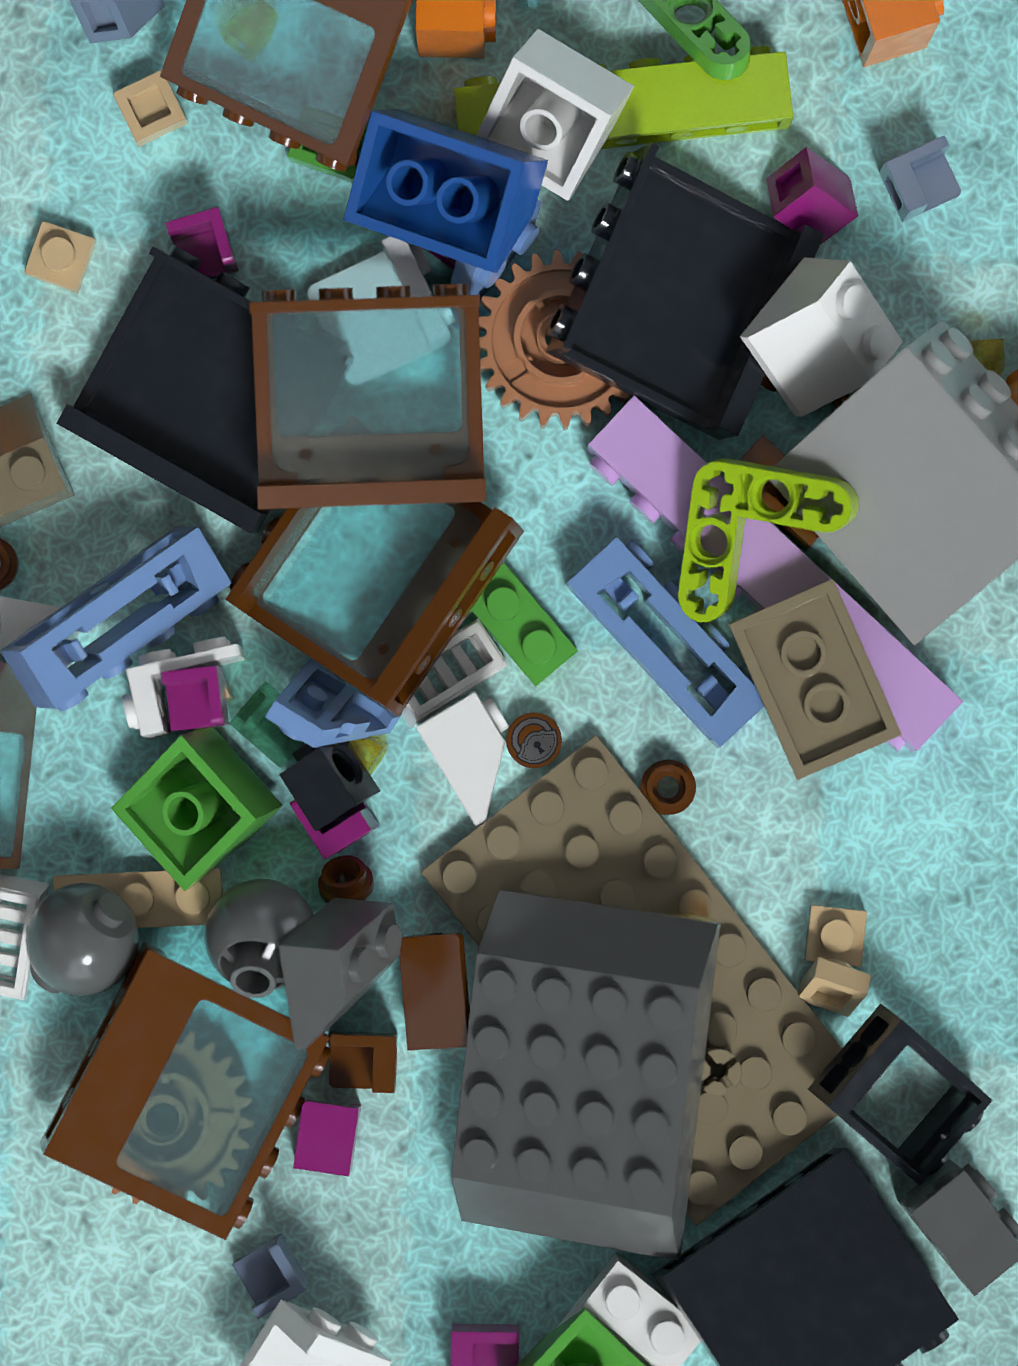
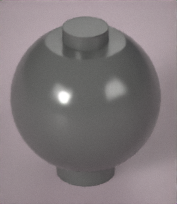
(246, 932)
(81, 940)

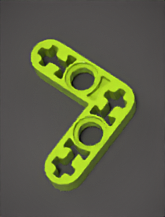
(744, 503)

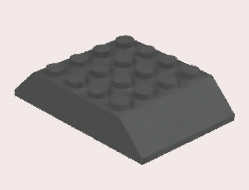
(584, 1072)

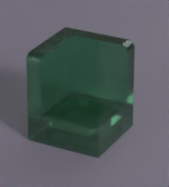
(262, 732)

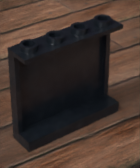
(673, 291)
(180, 389)
(810, 1278)

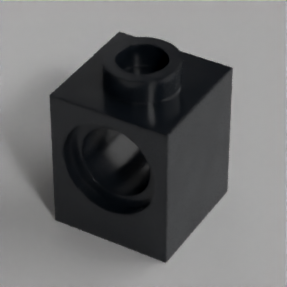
(328, 782)

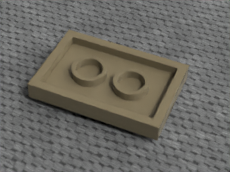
(815, 679)

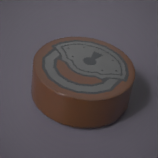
(533, 740)

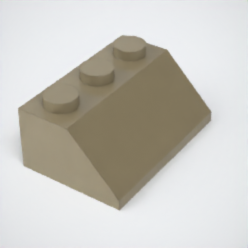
(28, 463)

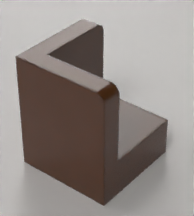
(363, 1060)

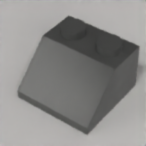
(335, 962)

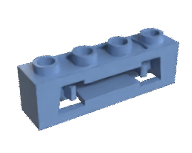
(190, 580)
(704, 642)

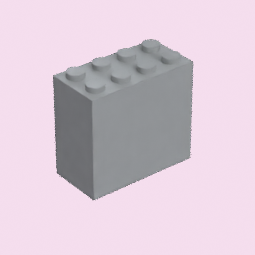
(933, 478)

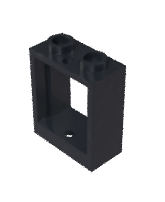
(862, 1064)

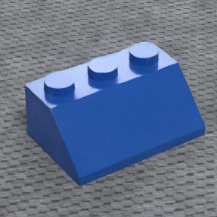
(443, 188)

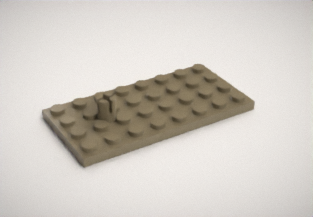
(599, 841)

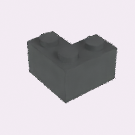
(963, 1225)

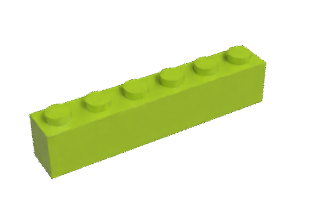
(674, 101)

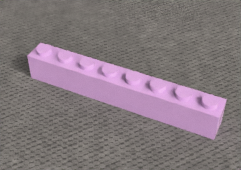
(771, 568)

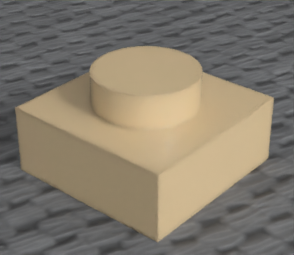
(150, 108)
(60, 257)
(835, 934)
(834, 986)

